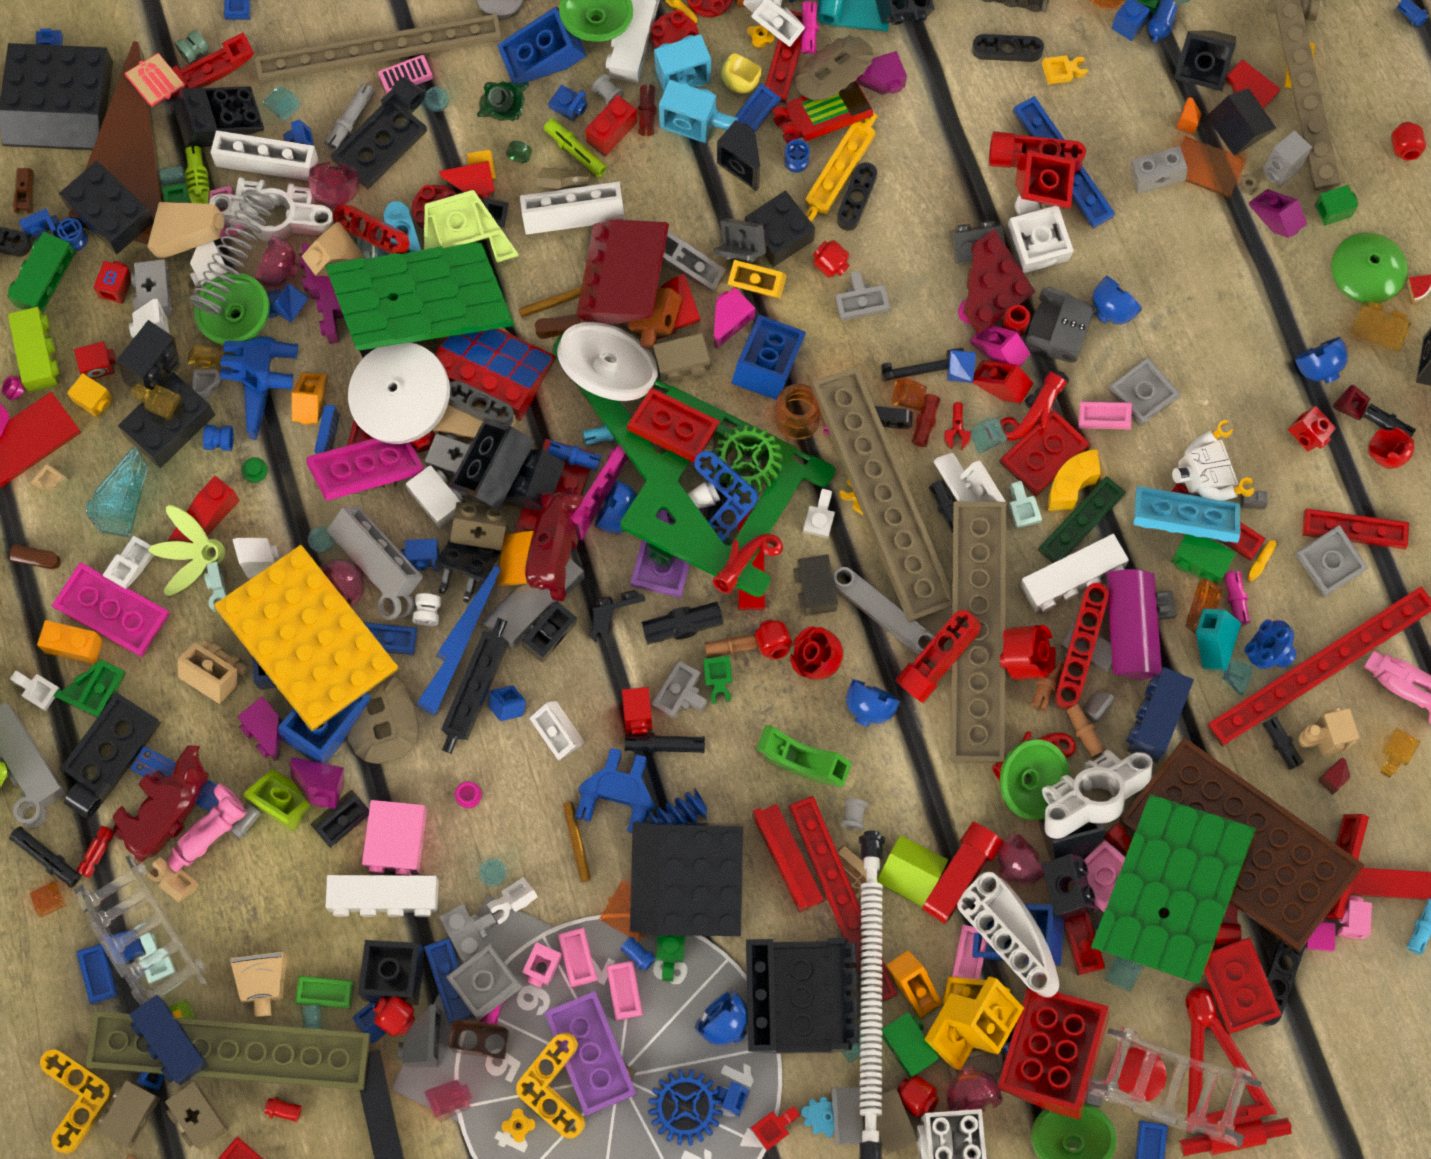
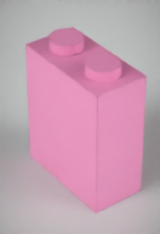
(394, 838)

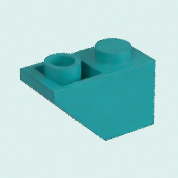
(1216, 638)

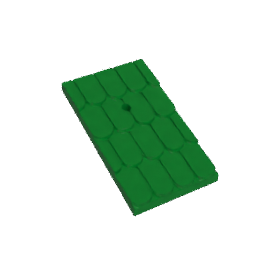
(418, 296)
(1181, 864)

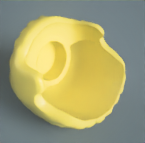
(740, 74)

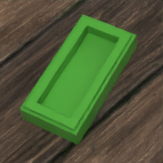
(324, 992)

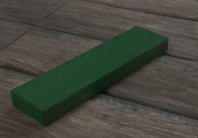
(1082, 520)

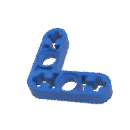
(734, 501)

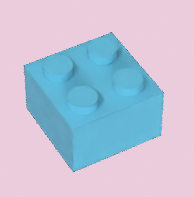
(683, 61)

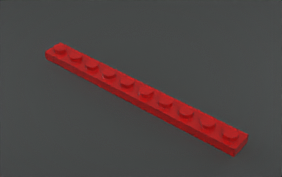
(1320, 667)

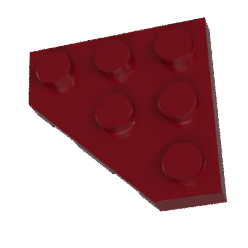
(993, 282)

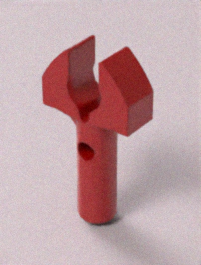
(957, 428)

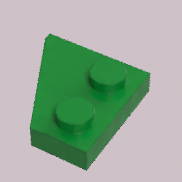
(93, 689)

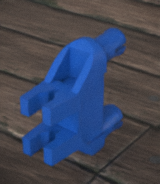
(253, 360)
(618, 788)

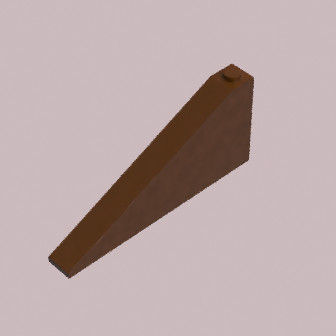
(129, 145)

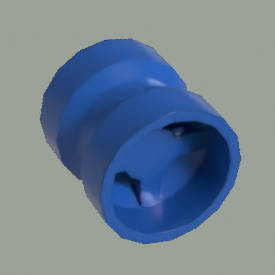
(798, 150)
(77, 235)
(215, 437)

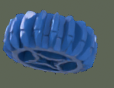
(669, 1089)

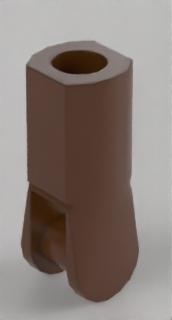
(24, 188)
(556, 326)
(34, 557)

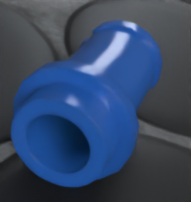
(1412, 12)
(638, 954)

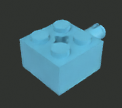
(691, 111)

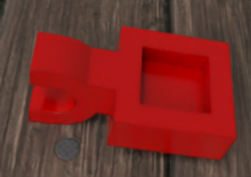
(772, 1128)

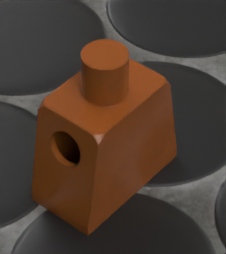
(663, 318)

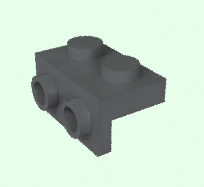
(965, 236)
(741, 240)

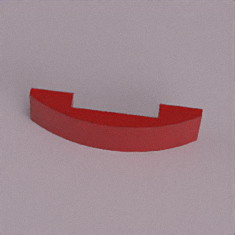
(216, 65)

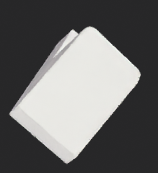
(778, 21)

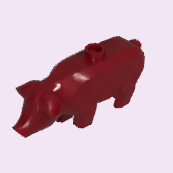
(552, 543)
(165, 809)

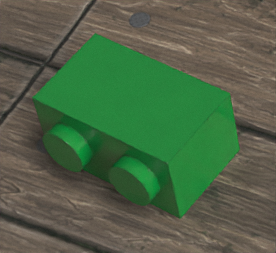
(1203, 558)
(908, 1044)

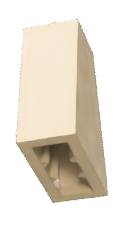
(184, 227)
(331, 247)

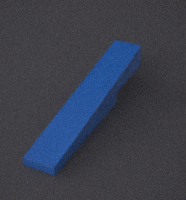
(454, 647)

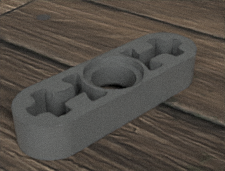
(472, 395)

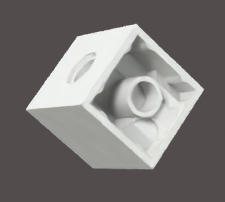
(951, 1135)

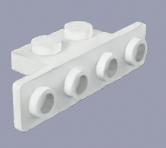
(968, 485)

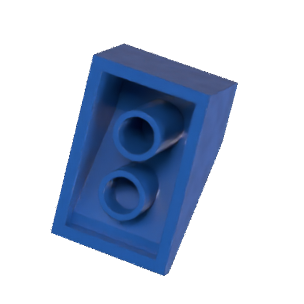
(540, 49)
(768, 357)
(326, 739)
(1050, 926)

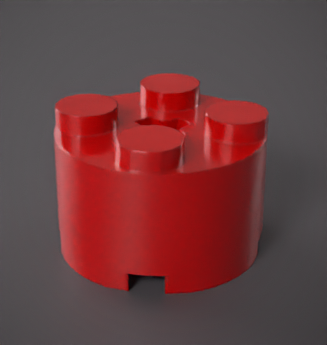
(1028, 652)

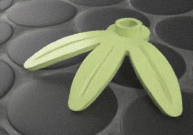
(181, 550)

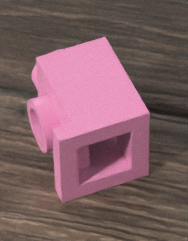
(1356, 919)
(541, 955)

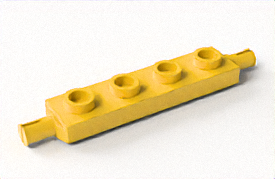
(840, 167)

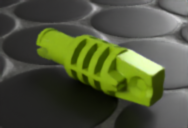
(196, 177)

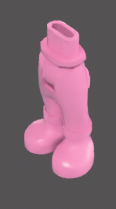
(1399, 678)
(207, 829)

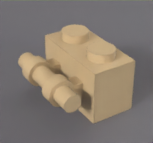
(210, 670)
(1332, 732)

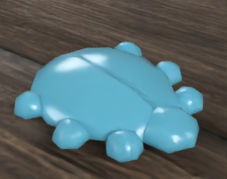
(819, 1116)

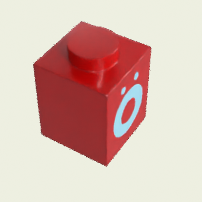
(95, 360)

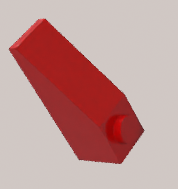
(209, 507)

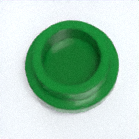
(254, 469)

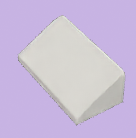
(556, 729)

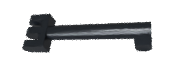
(890, 374)

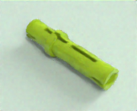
(554, 129)

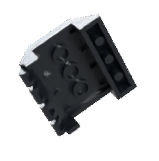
(801, 996)

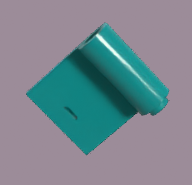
(851, 14)

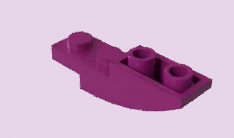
(326, 300)

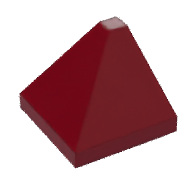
(1352, 402)

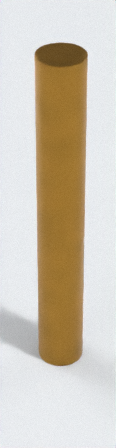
(550, 302)
(576, 841)

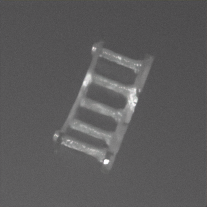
(115, 945)
(1166, 1111)

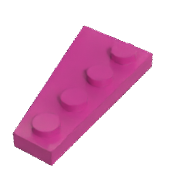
(597, 493)

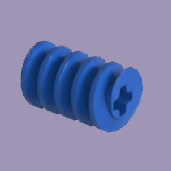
(683, 811)

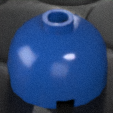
(1114, 303)
(1323, 361)
(616, 505)
(870, 703)
(725, 1020)

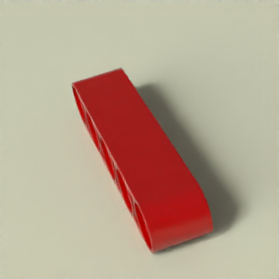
(1086, 634)

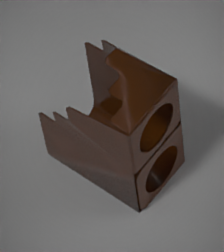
(459, 1026)

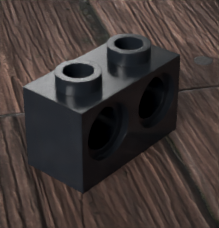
(905, 10)

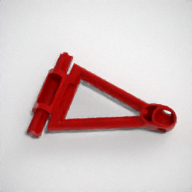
(1248, 1120)

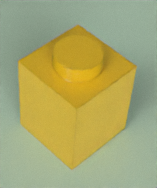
(90, 395)

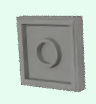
(1145, 389)
(1331, 561)
(484, 982)

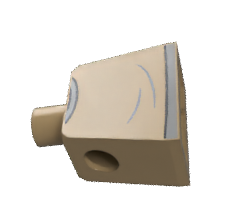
(260, 980)

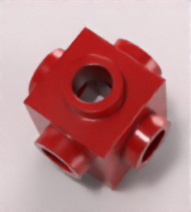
(1312, 429)

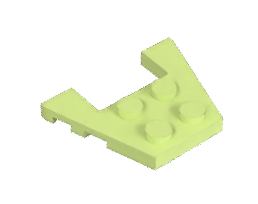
(463, 221)

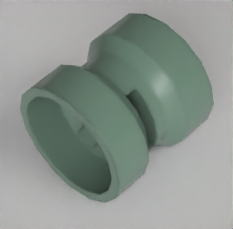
(192, 46)

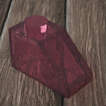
(448, 1099)

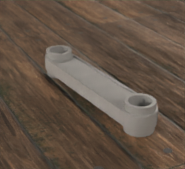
(881, 610)

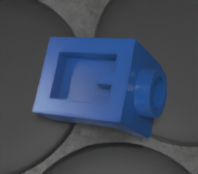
(568, 103)
(38, 223)

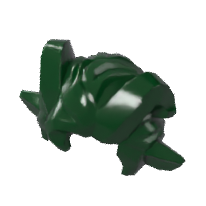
(502, 100)

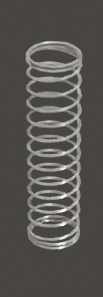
(248, 194)

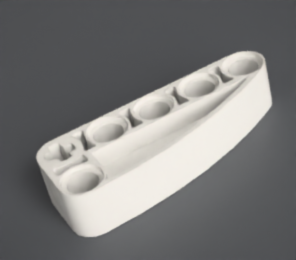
(1014, 922)

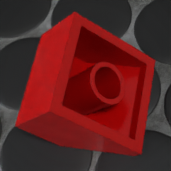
(1045, 179)

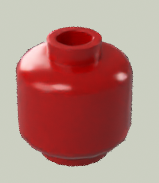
(1408, 141)
(831, 258)
(773, 639)
(394, 1015)
(918, 1095)

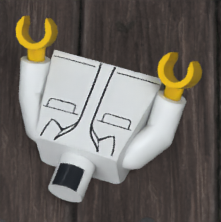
(1209, 470)

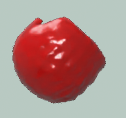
(1391, 448)

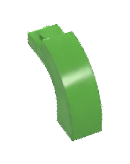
(803, 760)

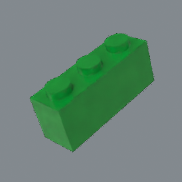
(41, 272)

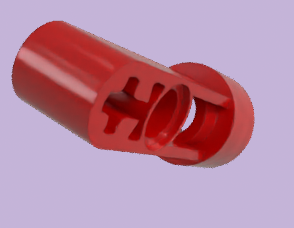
(1007, 149)
(918, 676)
(976, 849)

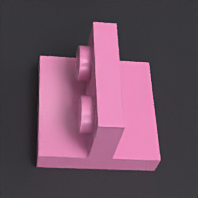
(1104, 868)

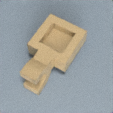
(177, 885)

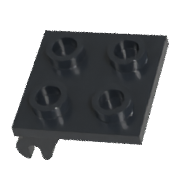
(467, 559)
(603, 611)

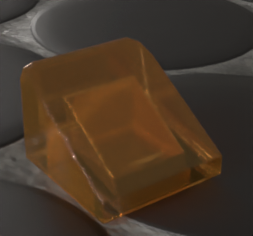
(909, 394)
(47, 899)

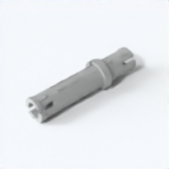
(345, 124)

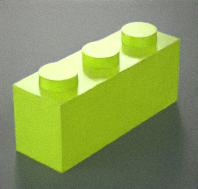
(34, 349)

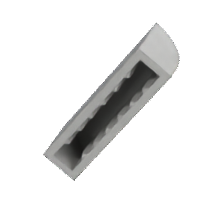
(527, 607)

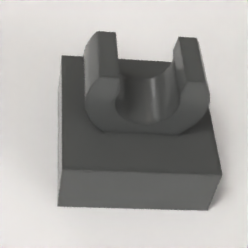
(1165, 605)

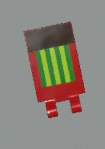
(821, 117)

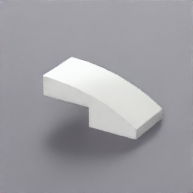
(129, 564)

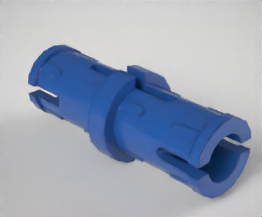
(574, 455)

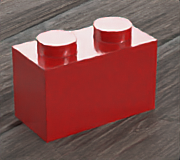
(611, 125)
(637, 710)

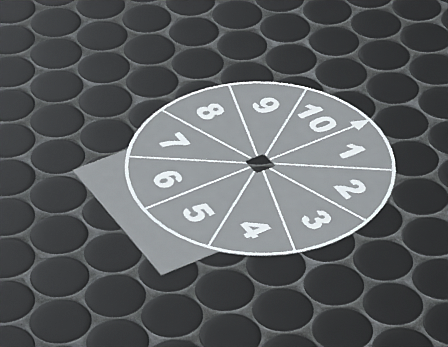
(650, 1044)

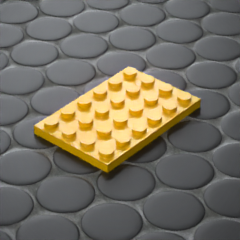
(306, 637)

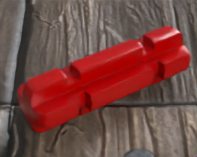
(95, 851)

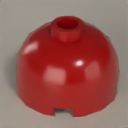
(817, 653)

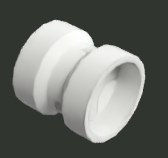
(426, 609)

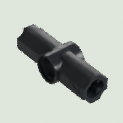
(682, 623)

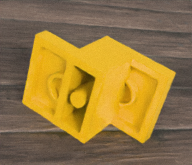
(974, 1023)

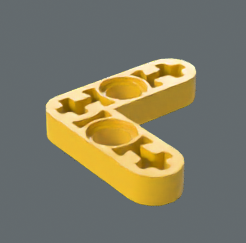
(542, 1082)
(84, 1101)

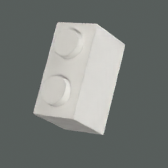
(434, 495)

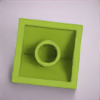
(278, 799)
(912, 870)

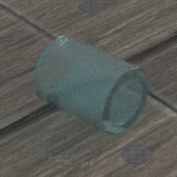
(172, 175)
(312, 1017)

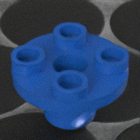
(1272, 645)

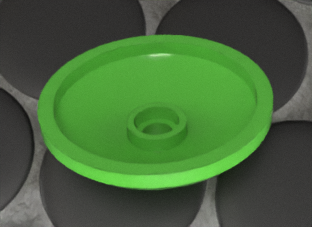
(596, 18)
(1367, 280)
(246, 298)
(1042, 765)
(1091, 1135)

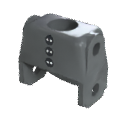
(1059, 326)

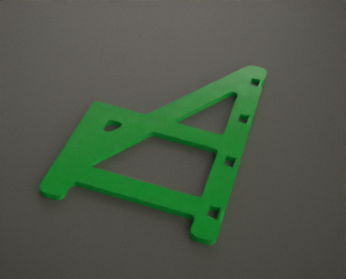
(691, 535)

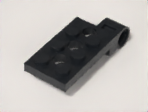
(398, 103)
(87, 794)

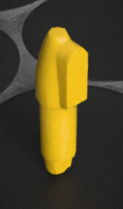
(679, 5)
(1258, 565)

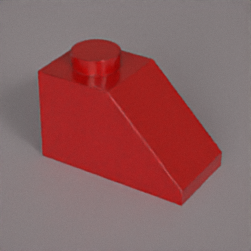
(471, 177)
(1002, 380)

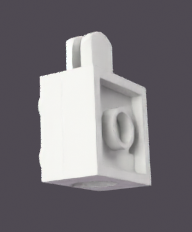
(1038, 236)

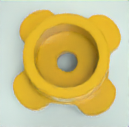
(760, 41)
(518, 1133)

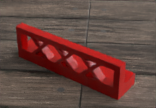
(787, 857)

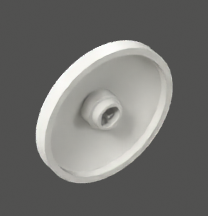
(607, 361)
(415, 405)

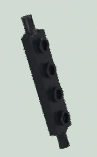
(475, 685)

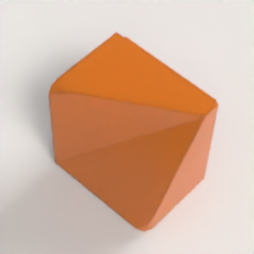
(1189, 118)

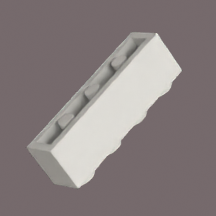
(632, 45)
(263, 155)
(571, 207)
(1073, 573)
(382, 894)

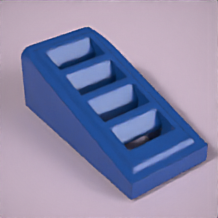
(254, 405)

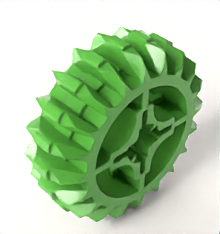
(762, 445)

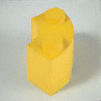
(1071, 478)

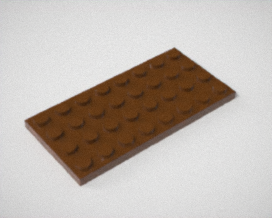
(1290, 868)

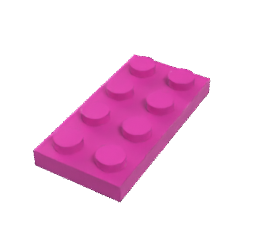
(362, 467)
(111, 610)

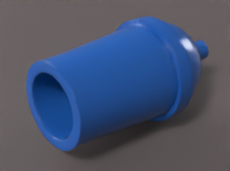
(1162, 20)

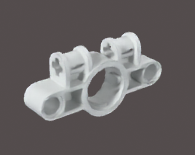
(300, 214)
(1070, 809)

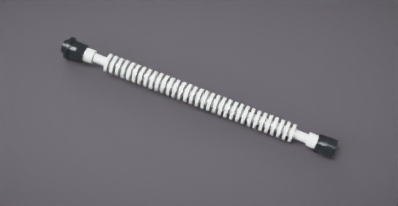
(871, 1027)

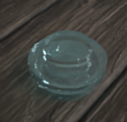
(436, 99)
(320, 540)
(492, 872)

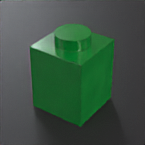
(1336, 205)

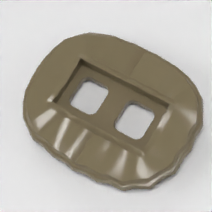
(840, 75)
(402, 719)

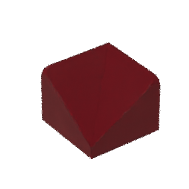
(1335, 776)

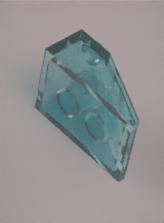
(118, 496)

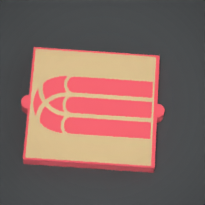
(154, 80)

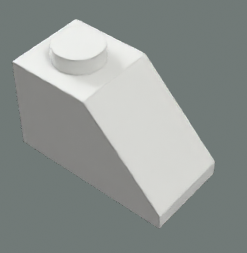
(199, 262)
(150, 311)
(255, 554)

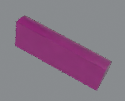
(1133, 623)

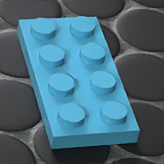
(1187, 514)

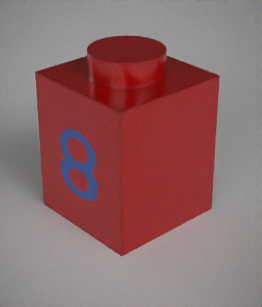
(113, 281)

